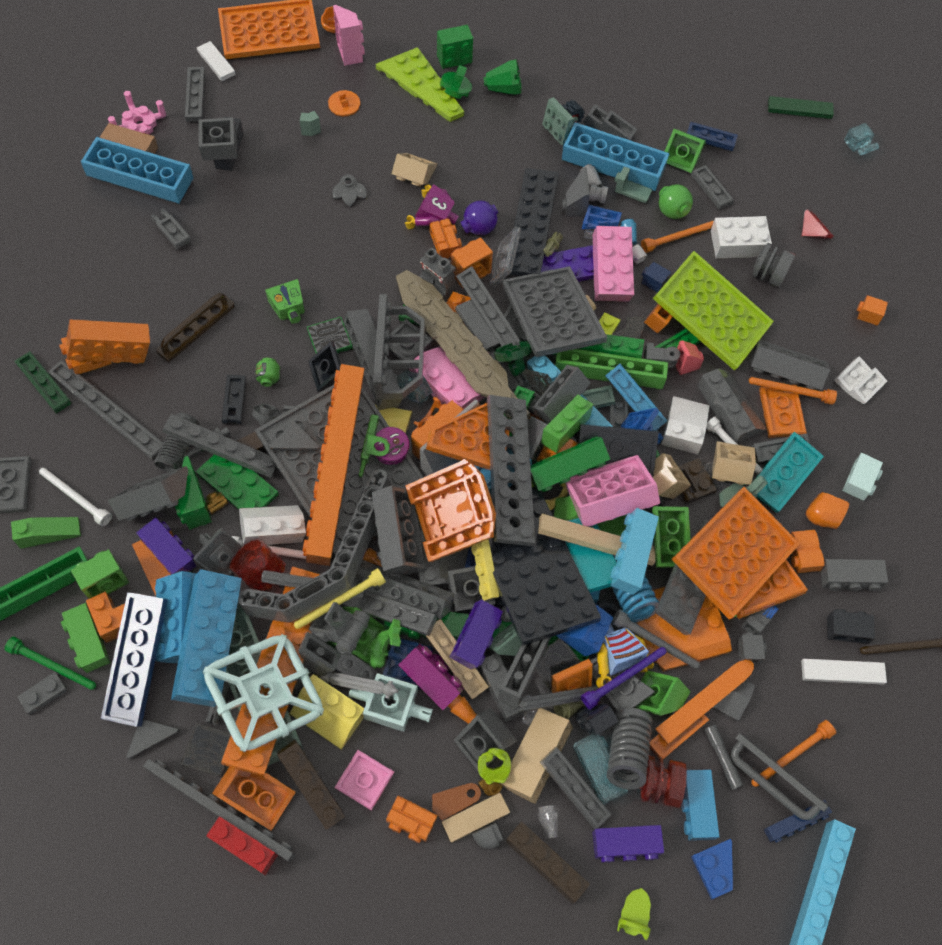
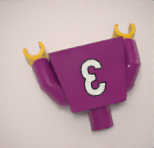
(435, 207)

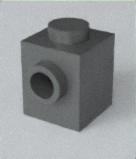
(752, 648)

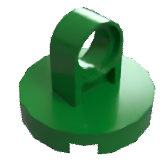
(456, 83)

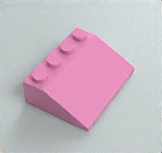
(446, 379)
(612, 491)

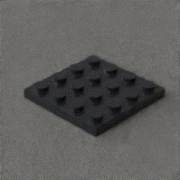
(624, 443)

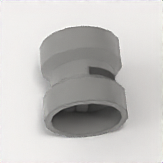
(598, 193)

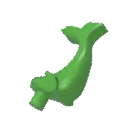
(379, 644)

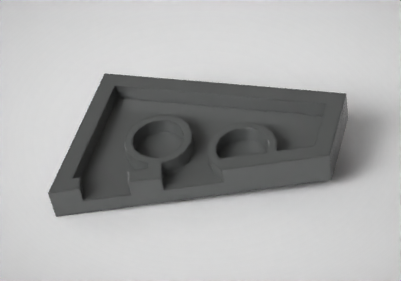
(626, 695)

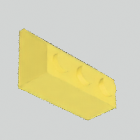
(339, 717)

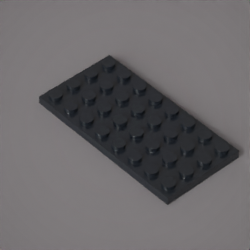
(541, 583)

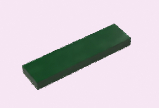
(800, 107)
(43, 382)

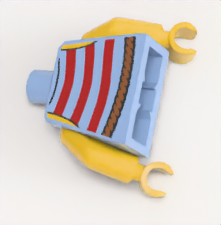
(620, 652)

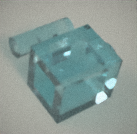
(860, 139)

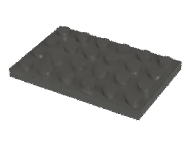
(554, 311)

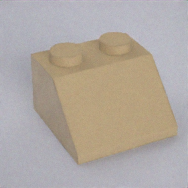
(413, 169)
(733, 463)

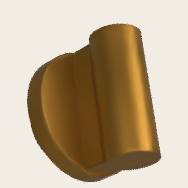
(215, 501)
(492, 789)

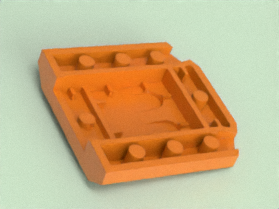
(453, 509)
(705, 642)

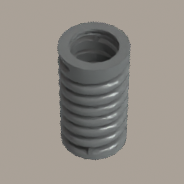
(630, 749)

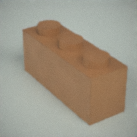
(130, 138)

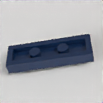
(713, 136)

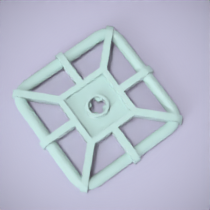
(257, 703)

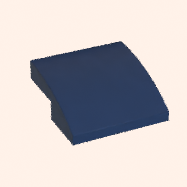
(396, 656)

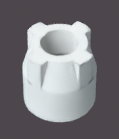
(638, 254)

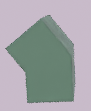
(310, 124)

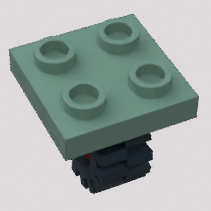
(561, 118)

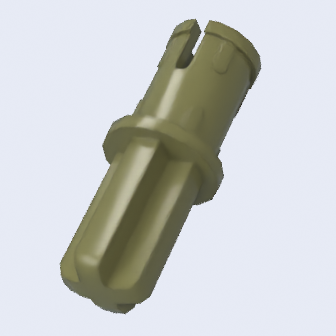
(553, 244)

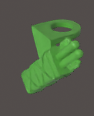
(369, 441)

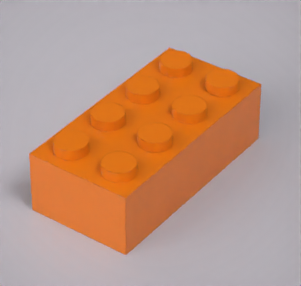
(107, 341)

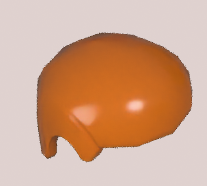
(328, 21)

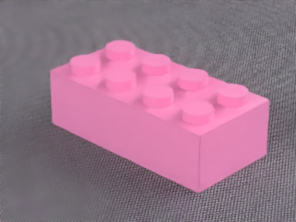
(613, 263)

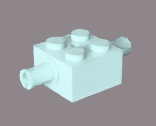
(397, 714)

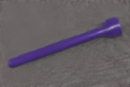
(592, 698)

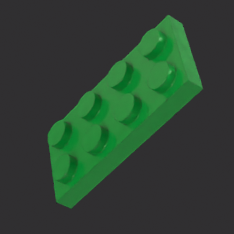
(237, 483)

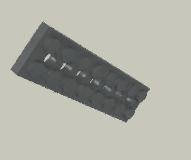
(501, 475)

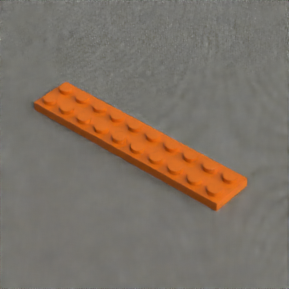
(257, 759)

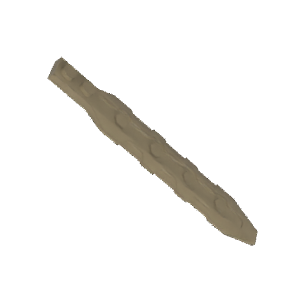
(460, 345)

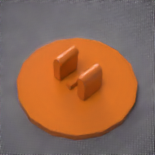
(344, 103)

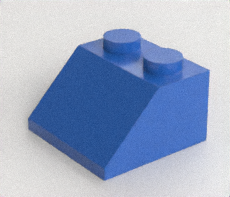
(589, 638)

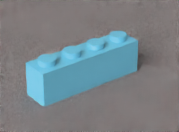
(634, 551)

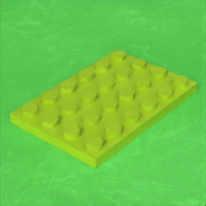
(713, 310)

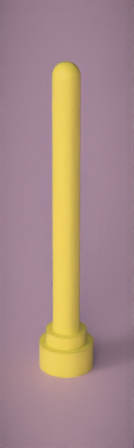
(374, 579)

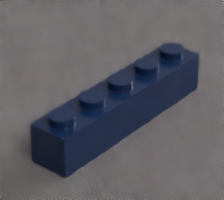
(792, 823)

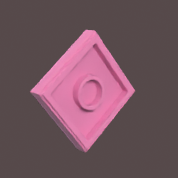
(364, 780)

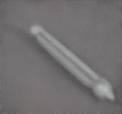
(360, 683)

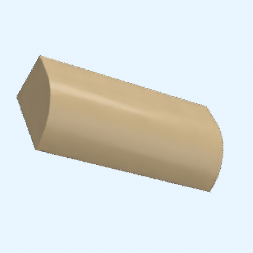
(526, 773)

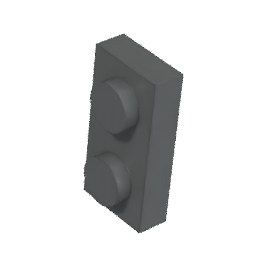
(42, 693)

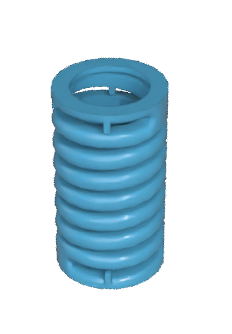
(630, 604)

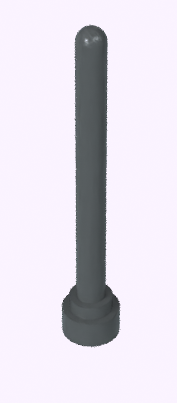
(622, 620)

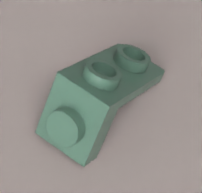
(630, 188)

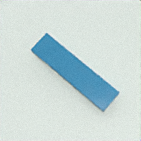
(633, 393)

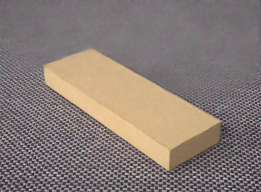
(475, 817)

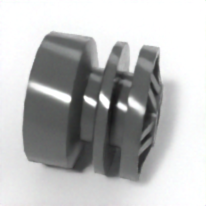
(773, 265)

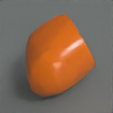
(827, 511)

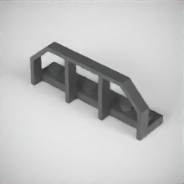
(382, 350)

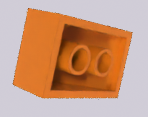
(254, 795)

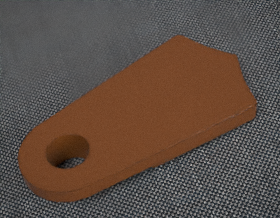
(454, 800)

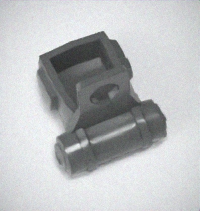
(340, 628)

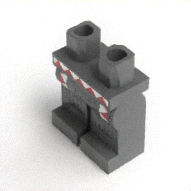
(438, 272)

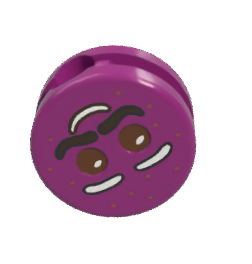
(398, 445)

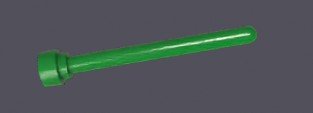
(15, 646)

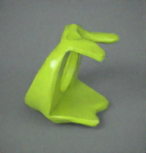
(497, 774)

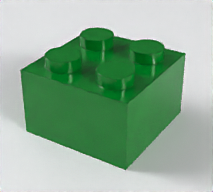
(454, 46)

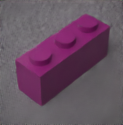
(431, 676)

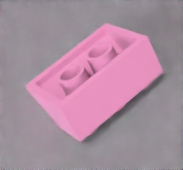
(348, 35)

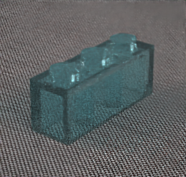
(594, 760)

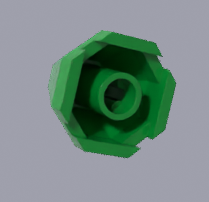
(504, 78)

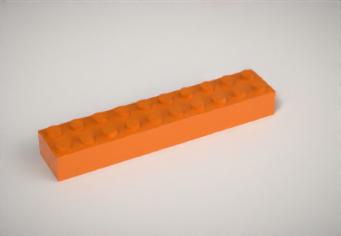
(333, 470)

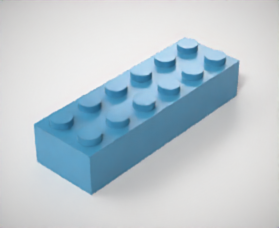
(613, 153)
(137, 169)
(206, 635)

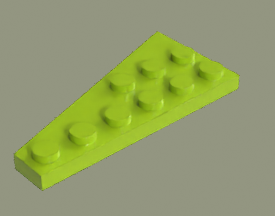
(420, 80)

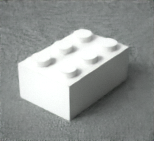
(739, 236)

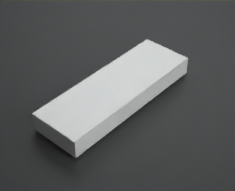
(216, 61)

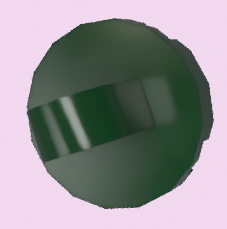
(514, 356)

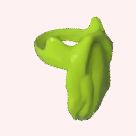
(636, 914)

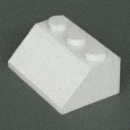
(272, 524)

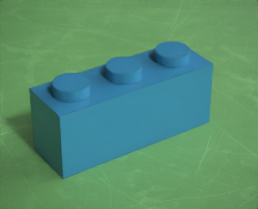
(700, 806)

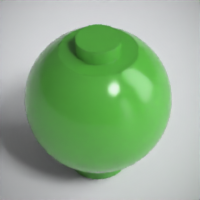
(675, 201)

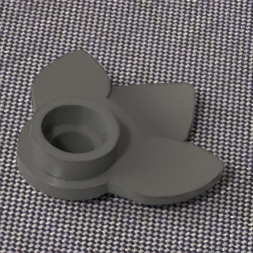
(350, 191)

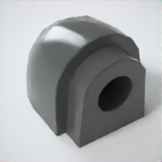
(489, 836)

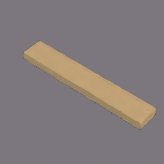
(583, 535)

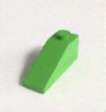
(44, 530)

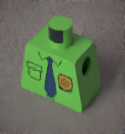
(286, 301)

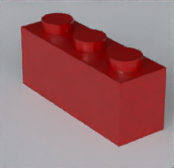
(242, 845)

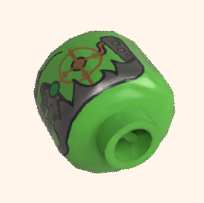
(267, 372)

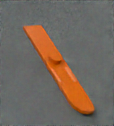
(705, 700)

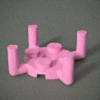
(139, 114)

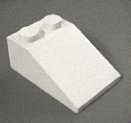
(686, 425)

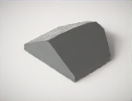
(737, 701)

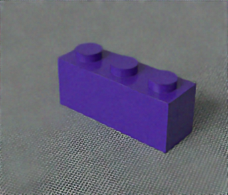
(166, 547)
(476, 634)
(628, 843)

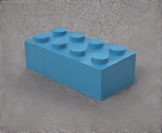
(177, 590)

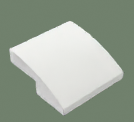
(860, 380)

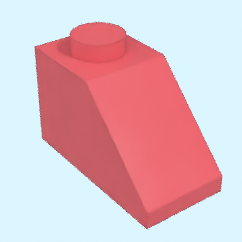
(689, 359)

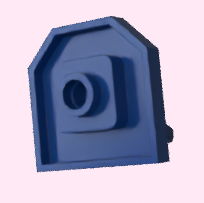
(642, 420)

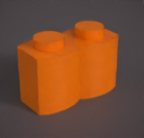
(807, 555)

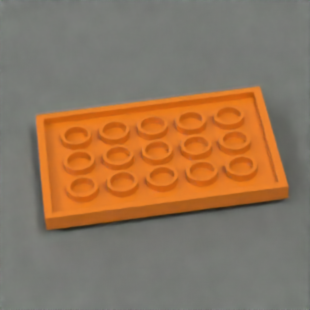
(268, 28)
(736, 552)

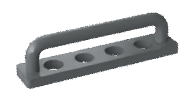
(818, 805)

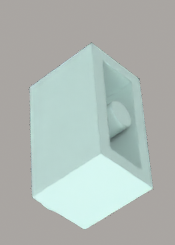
(863, 476)

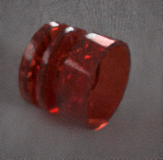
(253, 560)
(665, 782)

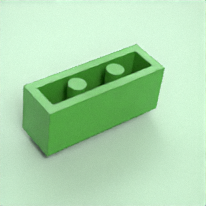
(566, 423)
(84, 638)

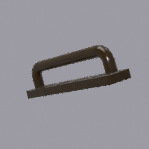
(191, 323)

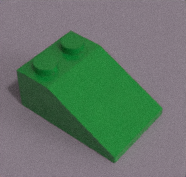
(192, 505)

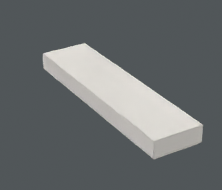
(843, 671)

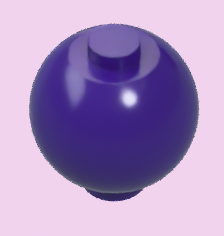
(480, 218)

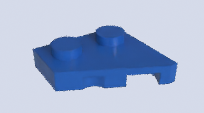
(599, 216)
(716, 868)

